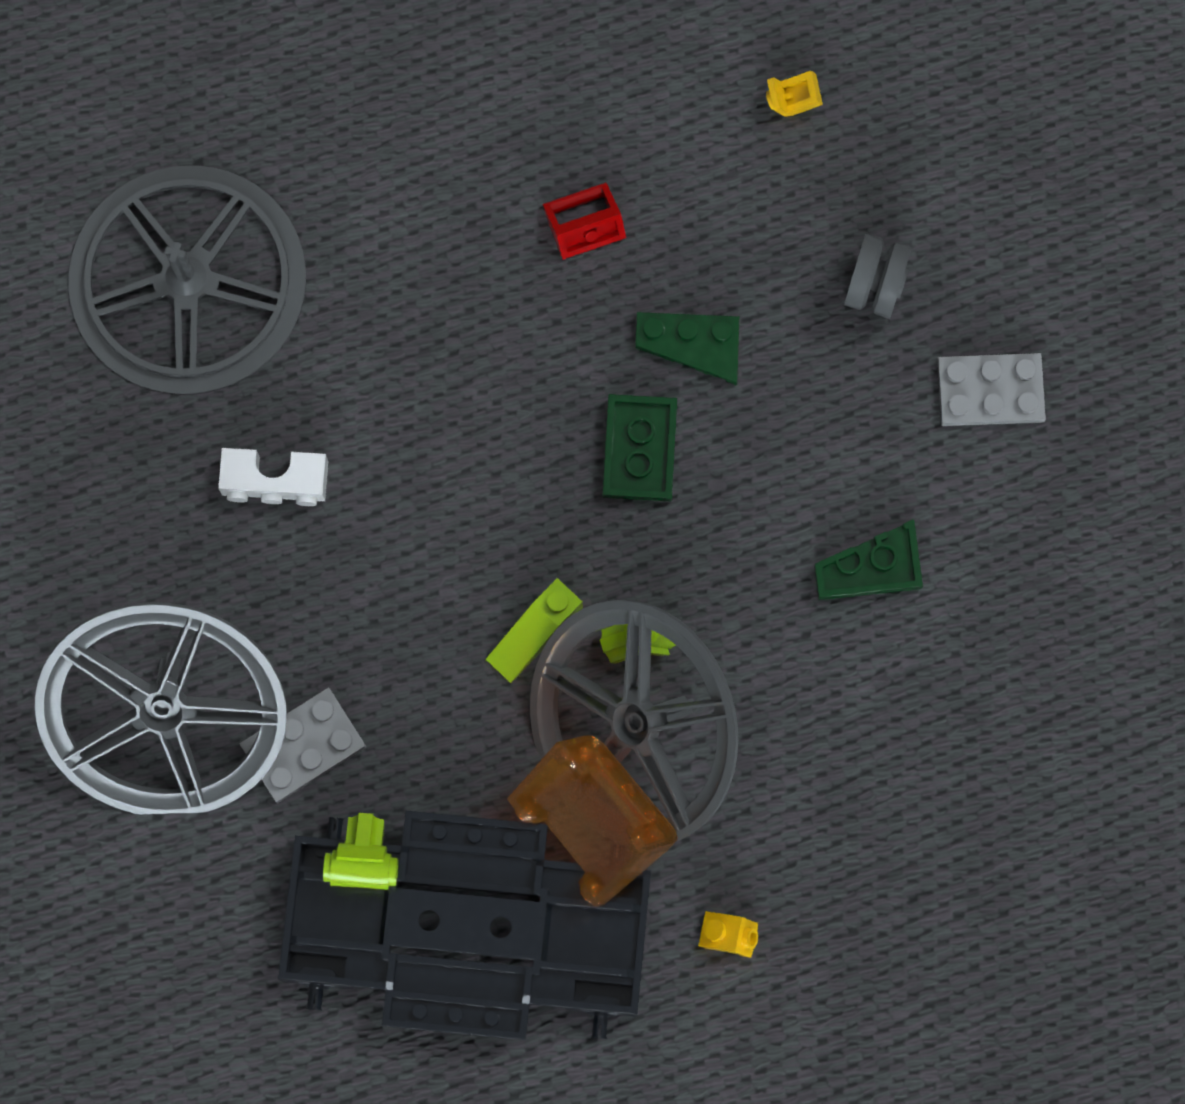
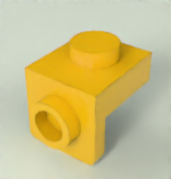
(794, 94)
(729, 934)

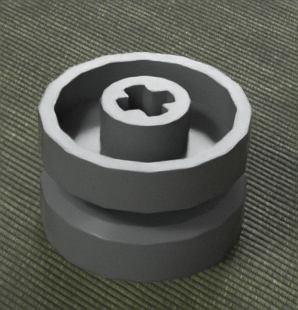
(879, 276)

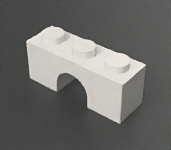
(302, 481)

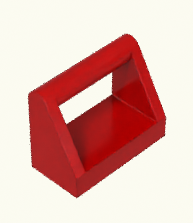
(590, 230)

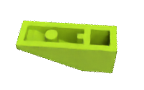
(533, 630)

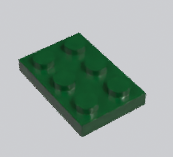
(640, 447)

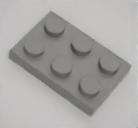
(991, 389)
(314, 742)

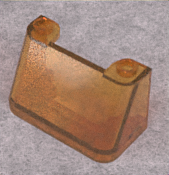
(595, 815)

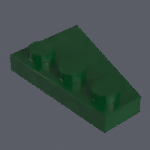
(696, 341)
(874, 567)

